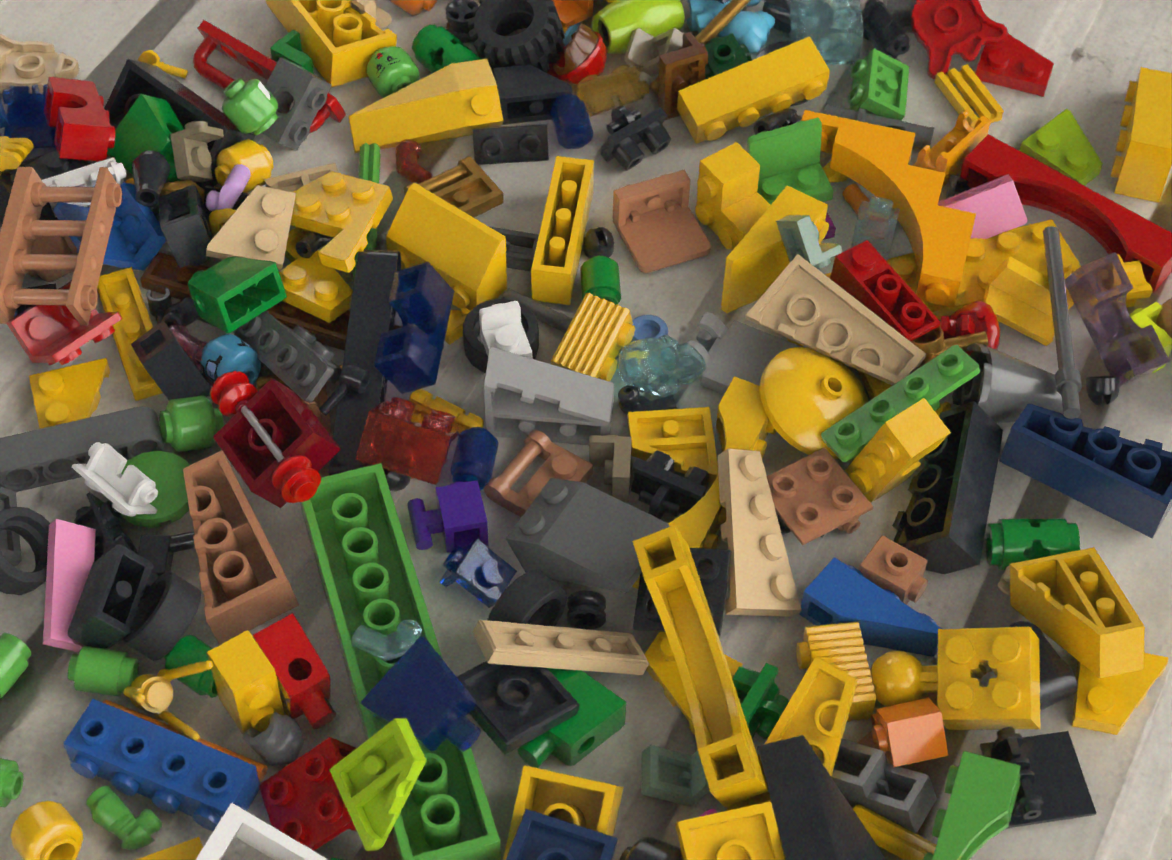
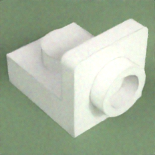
(503, 329)

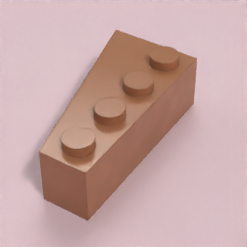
(236, 562)

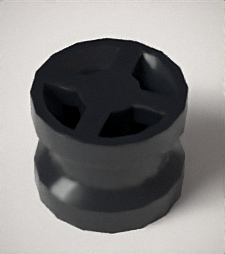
(458, 14)

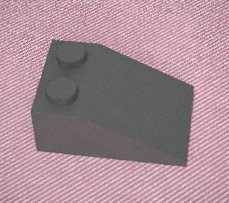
(582, 536)

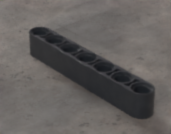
(367, 321)

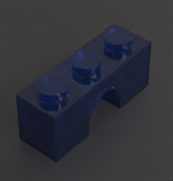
(413, 352)

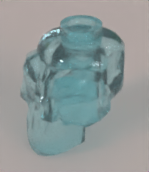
(659, 365)

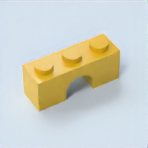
(895, 450)

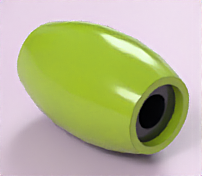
(622, 17)

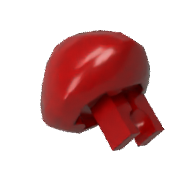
(972, 319)

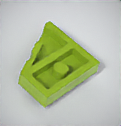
(1064, 148)
(379, 779)

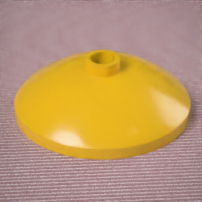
(807, 395)

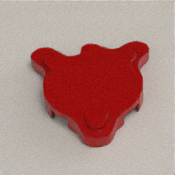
(953, 29)

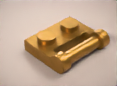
(465, 188)

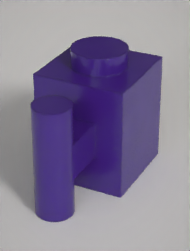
(458, 516)

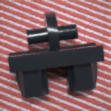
(629, 130)
(667, 490)

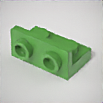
(879, 85)

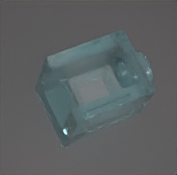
(877, 224)

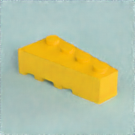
(1147, 138)

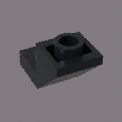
(170, 364)

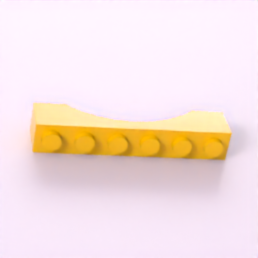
(741, 426)
(714, 705)

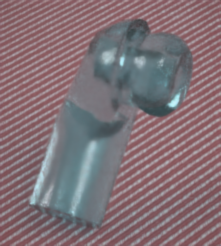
(390, 645)

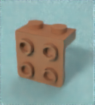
(658, 222)

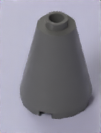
(1007, 385)

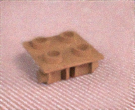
(817, 497)

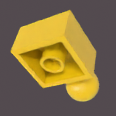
(962, 662)

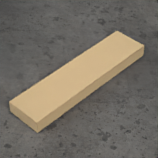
(559, 647)

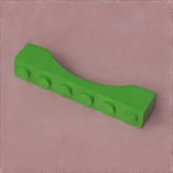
(978, 807)

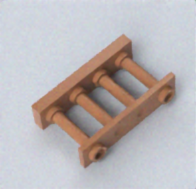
(23, 226)

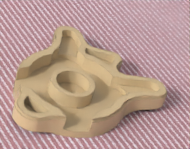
(32, 64)

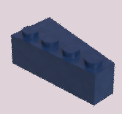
(1093, 466)

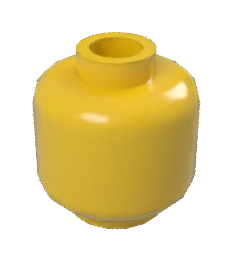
(247, 153)
(46, 833)

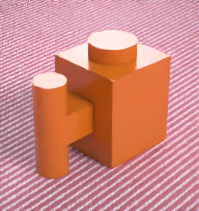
(909, 732)

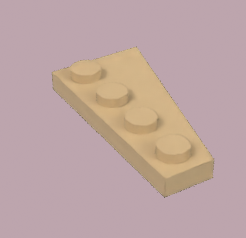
(829, 320)
(758, 561)

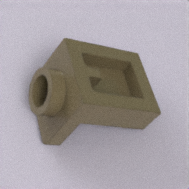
(192, 153)
(615, 455)

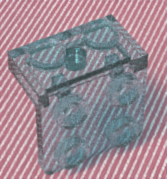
(832, 25)

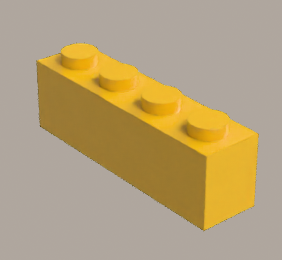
(753, 90)
(562, 230)

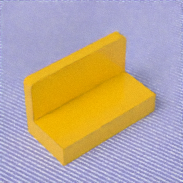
(1022, 300)

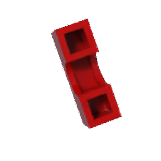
(79, 119)

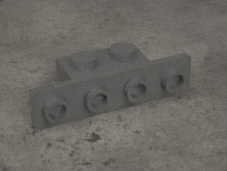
(291, 354)

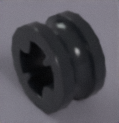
(586, 610)

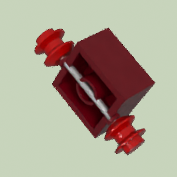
(271, 438)

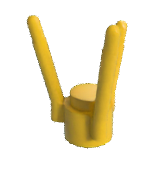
(155, 694)

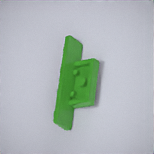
(929, 381)

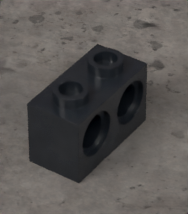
(185, 225)

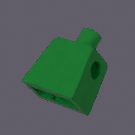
(146, 129)
(236, 291)
(598, 718)

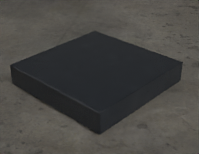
(516, 702)

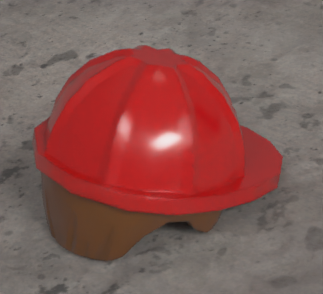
(581, 57)

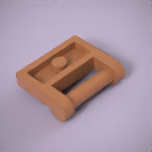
(558, 465)

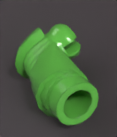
(116, 817)

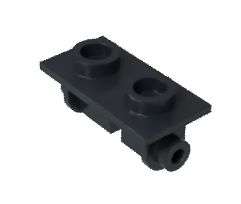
(889, 41)
(510, 144)
(107, 524)

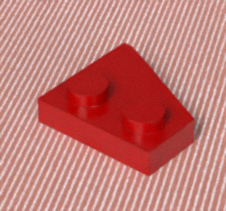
(1015, 67)

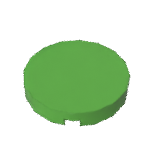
(168, 475)

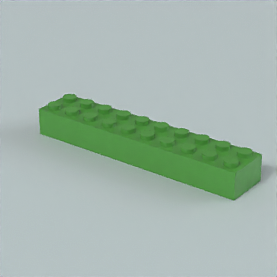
(375, 585)

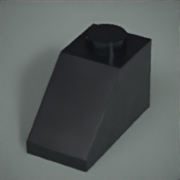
(527, 93)

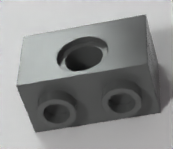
(309, 92)

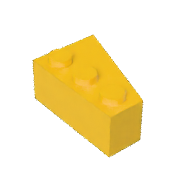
(1080, 609)

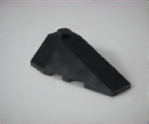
(810, 808)

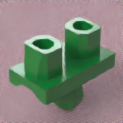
(761, 698)

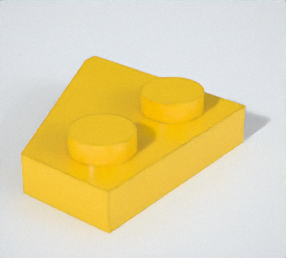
(680, 433)

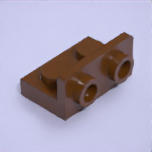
(680, 70)

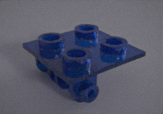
(27, 115)

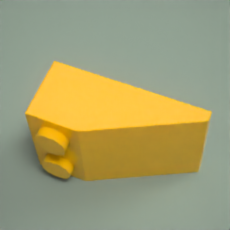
(761, 252)
(566, 798)

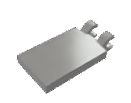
(734, 352)

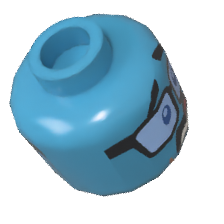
(229, 354)

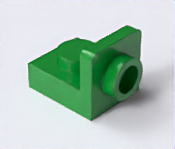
(291, 49)

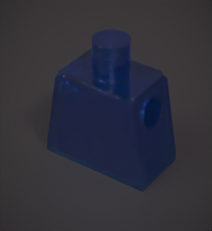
(427, 696)

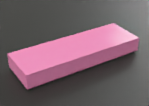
(68, 566)

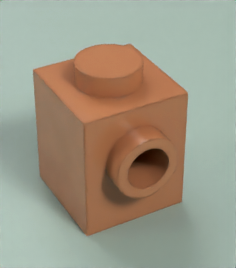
(895, 569)

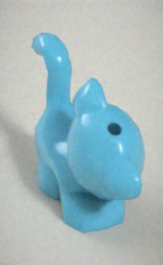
(746, 27)

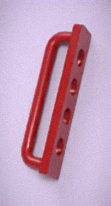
(253, 60)

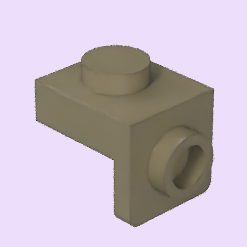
(647, 49)

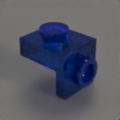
(478, 572)

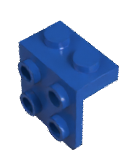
(134, 232)

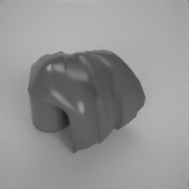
(279, 742)

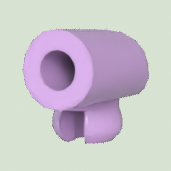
(230, 190)

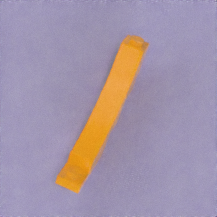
(880, 163)

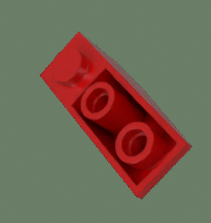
(880, 289)

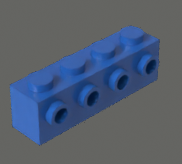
(159, 765)

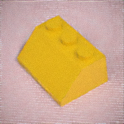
(454, 244)

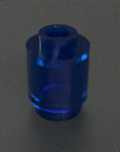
(571, 122)
(474, 456)

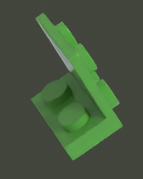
(791, 159)

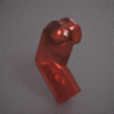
(406, 162)

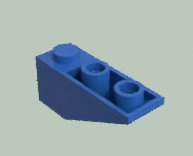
(846, 596)

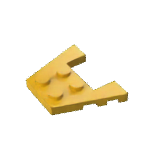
(343, 210)

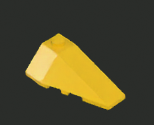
(432, 108)

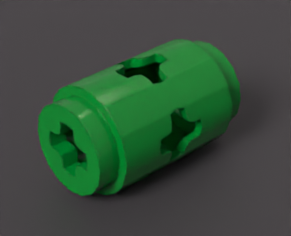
(438, 48)
(1017, 541)

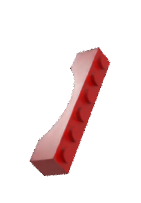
(1049, 190)

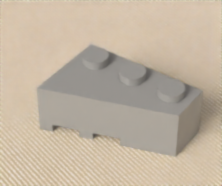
(544, 397)

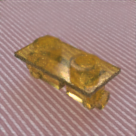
(622, 82)

